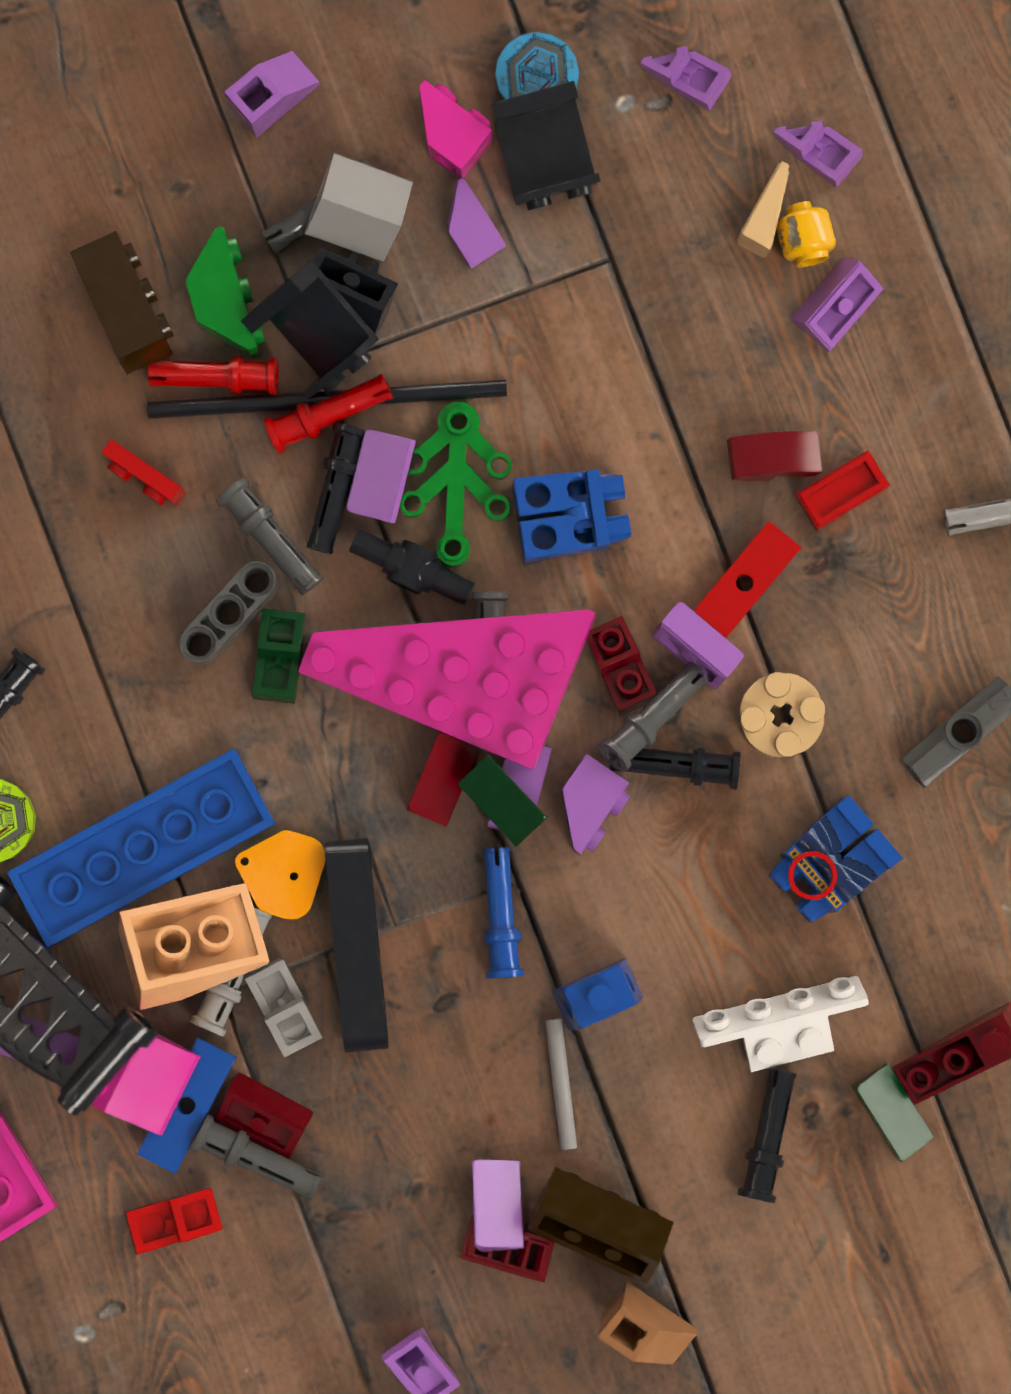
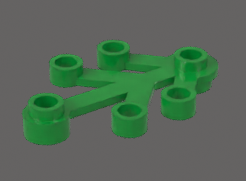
(455, 476)

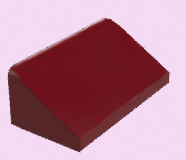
(438, 784)
(263, 1114)

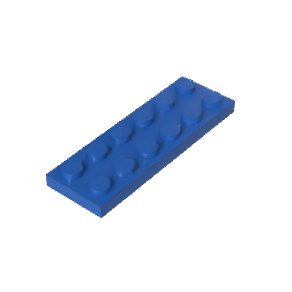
(141, 848)

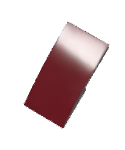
(774, 454)
(621, 665)

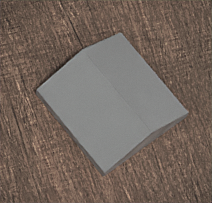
(359, 207)

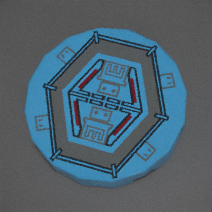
(534, 64)

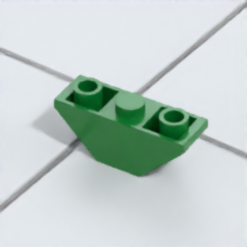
(221, 296)

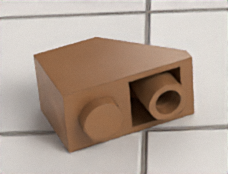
(644, 1328)

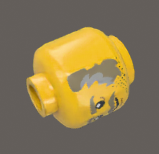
(806, 234)

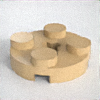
(777, 690)

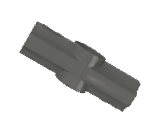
(940, 749)

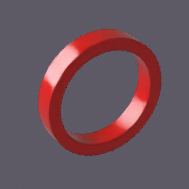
(833, 875)

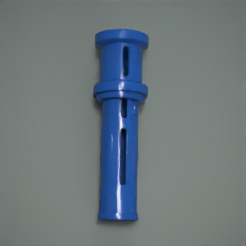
(502, 936)

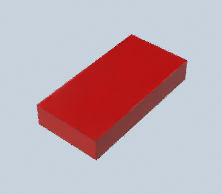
(842, 490)

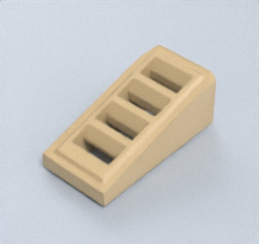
(761, 224)

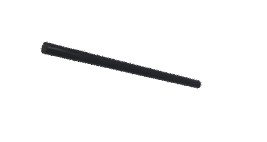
(289, 401)

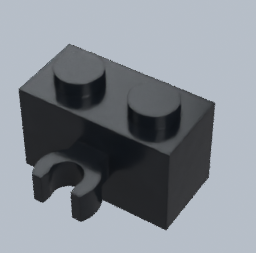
(361, 287)

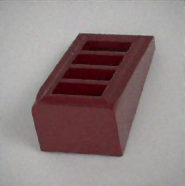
(518, 1268)

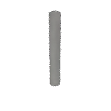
(561, 1084)

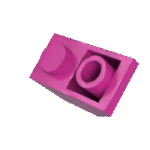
(452, 134)

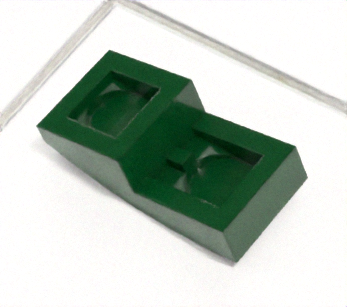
(278, 655)

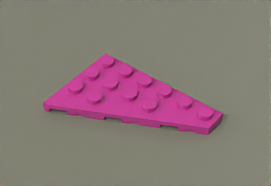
(470, 678)

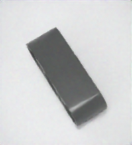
(233, 592)

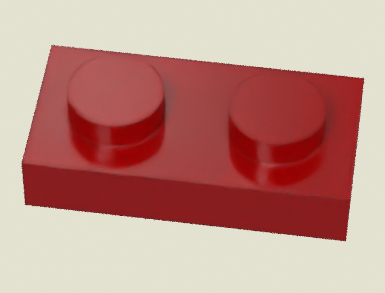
(127, 465)

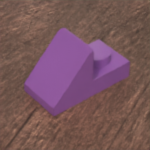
(420, 1366)

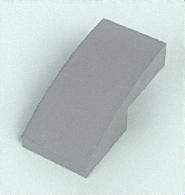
(283, 1006)

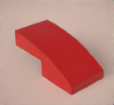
(173, 1220)

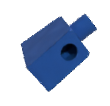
(598, 995)

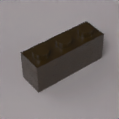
(123, 302)
(600, 1225)

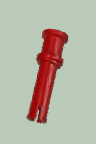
(235, 374)
(309, 420)

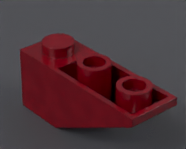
(958, 1055)

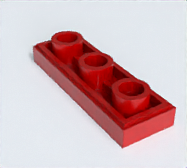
(761, 565)

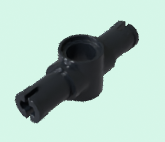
(411, 567)

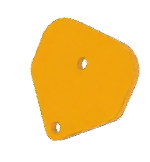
(270, 871)

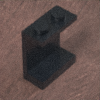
(544, 145)
(317, 326)

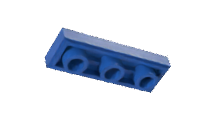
(203, 1087)

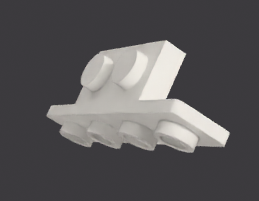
(785, 1025)

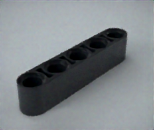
(356, 945)

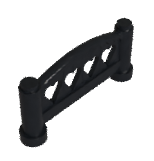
(104, 1040)

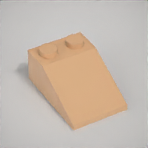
(190, 944)

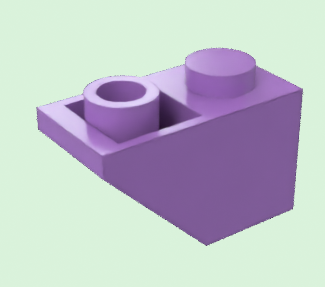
(270, 91)
(589, 799)

